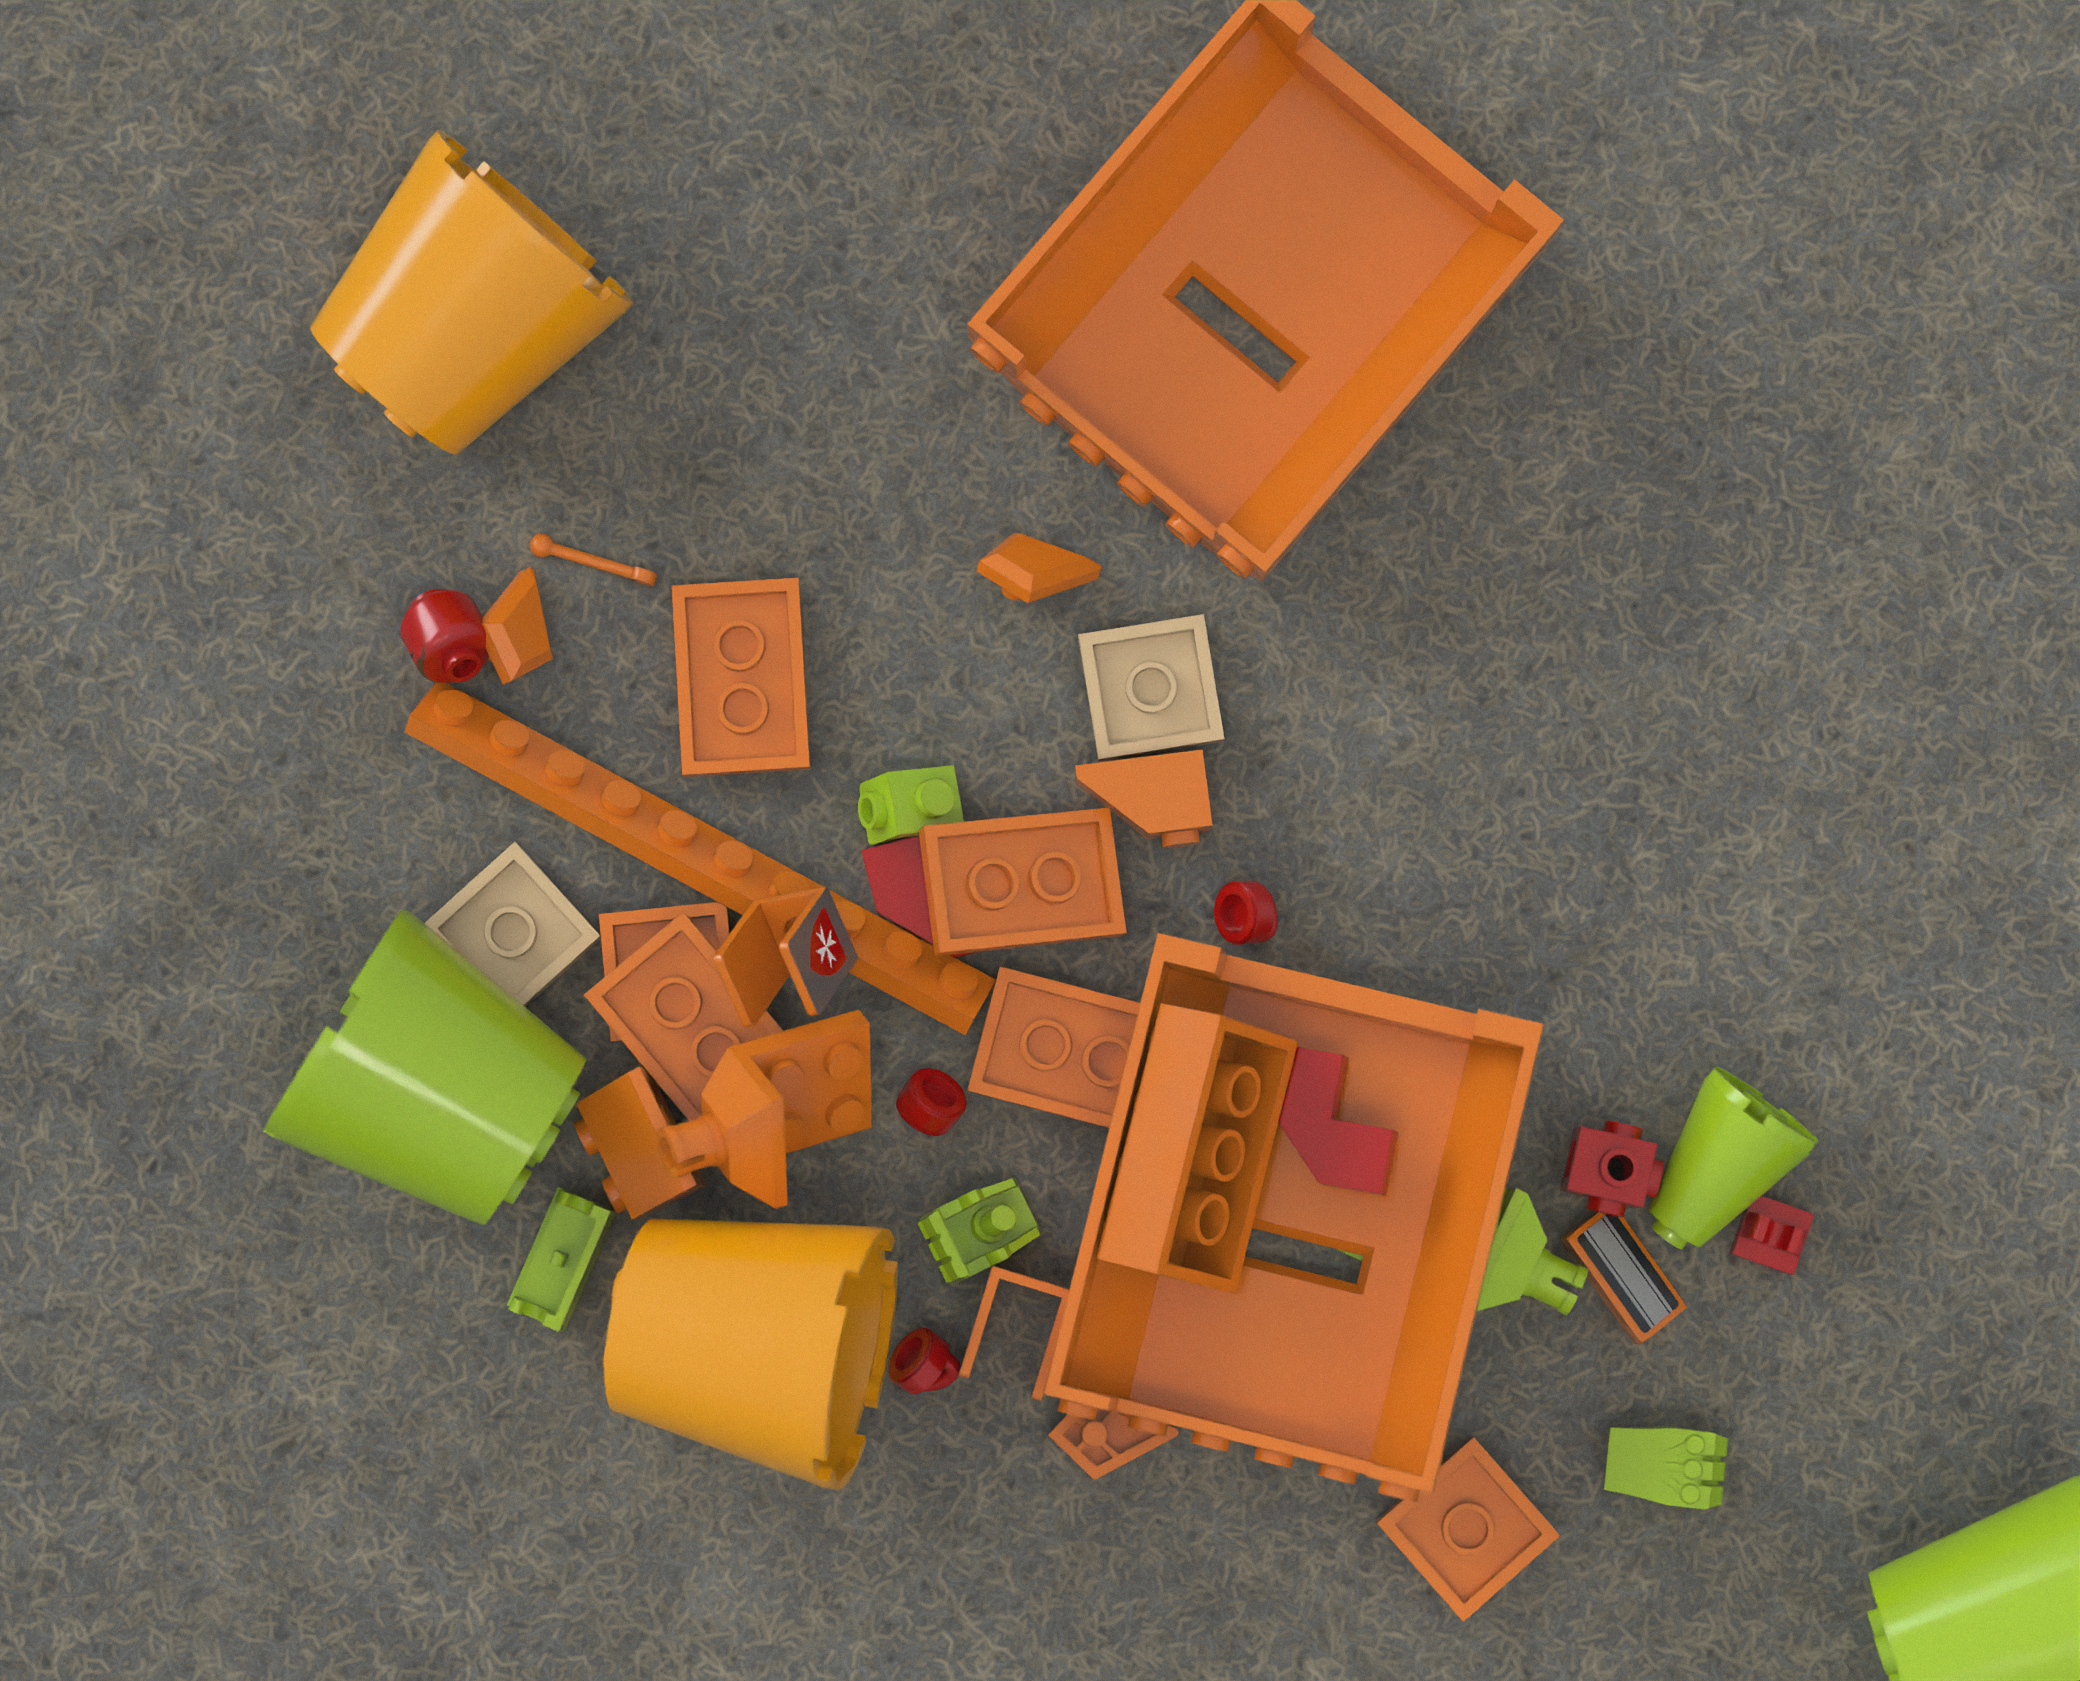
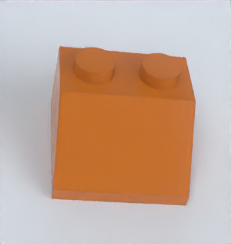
(623, 1127)

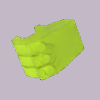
(979, 1229)
(1667, 1465)

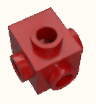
(1588, 1173)

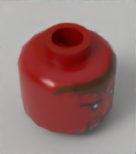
(445, 636)

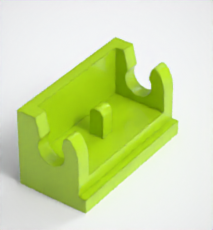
(561, 1260)

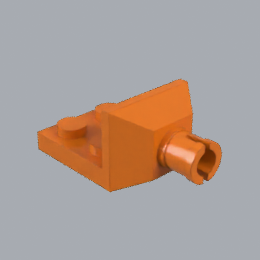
(774, 1101)

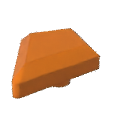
(1035, 569)
(517, 629)
(1104, 1442)

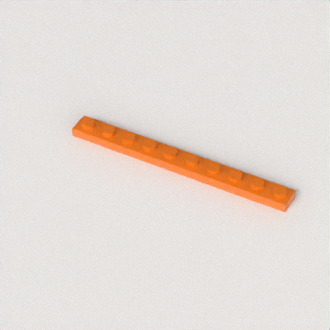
(685, 846)

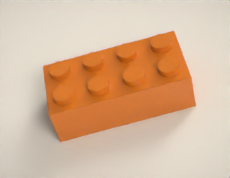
(1197, 1148)

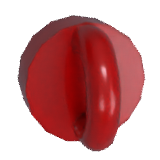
(1245, 913)
(931, 1102)
(920, 1362)

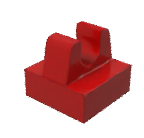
(1772, 1235)

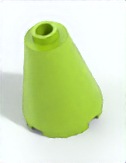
(1725, 1159)

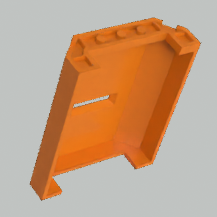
(1313, 222)
(1295, 1356)

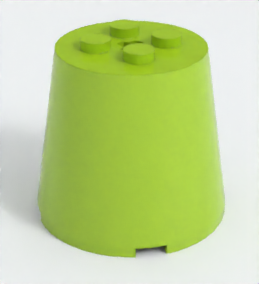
(432, 1080)
(1987, 1598)

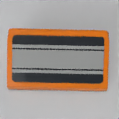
(1624, 1275)

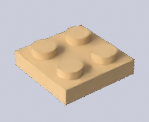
(1151, 688)
(515, 925)

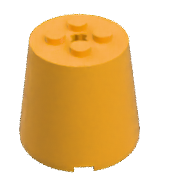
(461, 300)
(755, 1338)

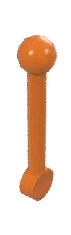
(543, 546)

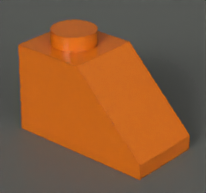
(1154, 794)

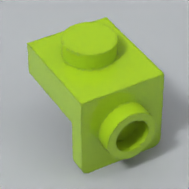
(906, 800)

